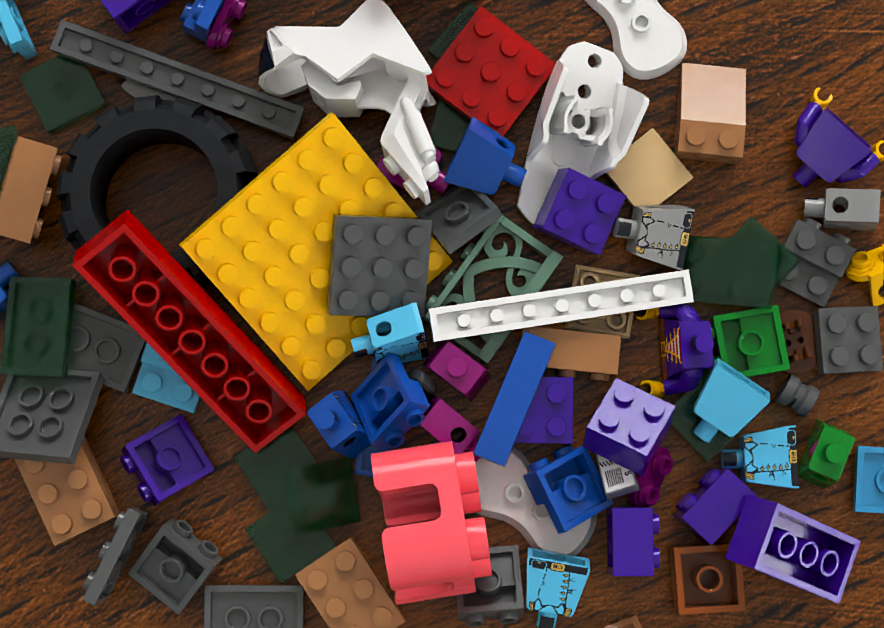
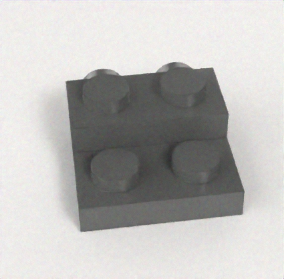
(821, 263)
(176, 564)
(495, 595)

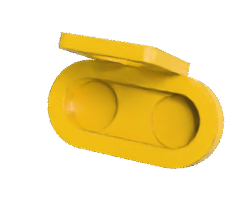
(868, 267)

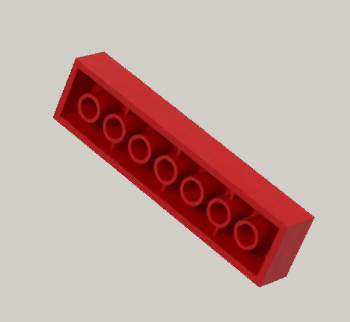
(189, 331)

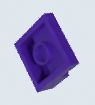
(166, 460)

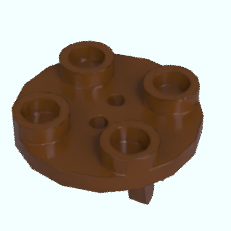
(800, 355)

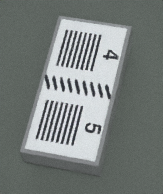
(616, 479)

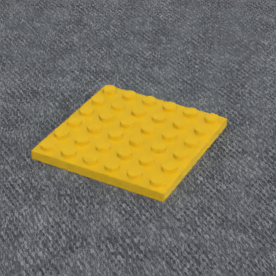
(274, 246)

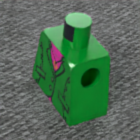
(825, 454)

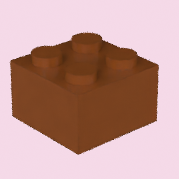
(705, 580)

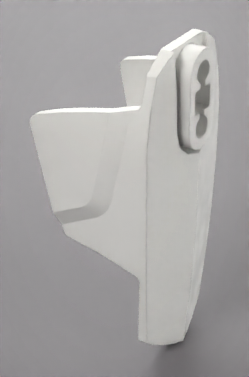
(577, 131)

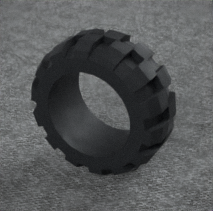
(130, 129)

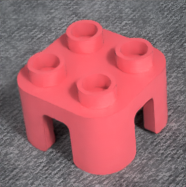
(428, 540)

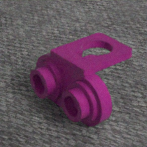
(220, 33)
(652, 479)

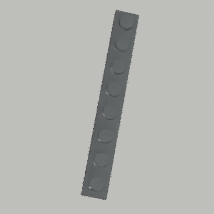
(177, 79)

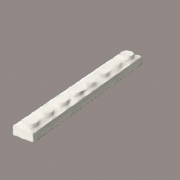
(560, 305)

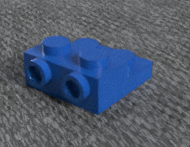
(200, 17)
(389, 403)
(567, 487)

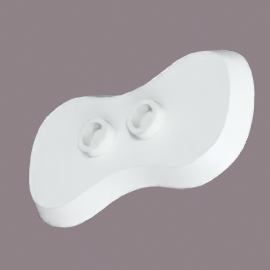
(643, 36)
(508, 499)

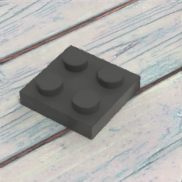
(459, 216)
(847, 340)

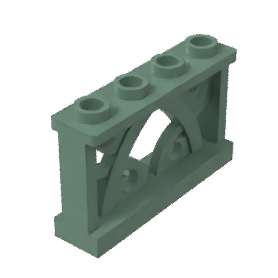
(534, 273)

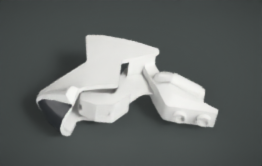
(357, 68)

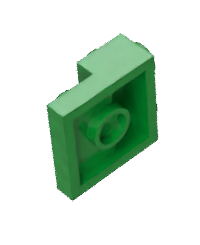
(751, 341)

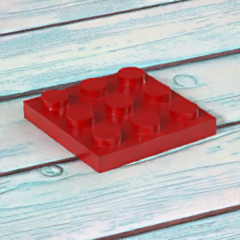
(489, 72)

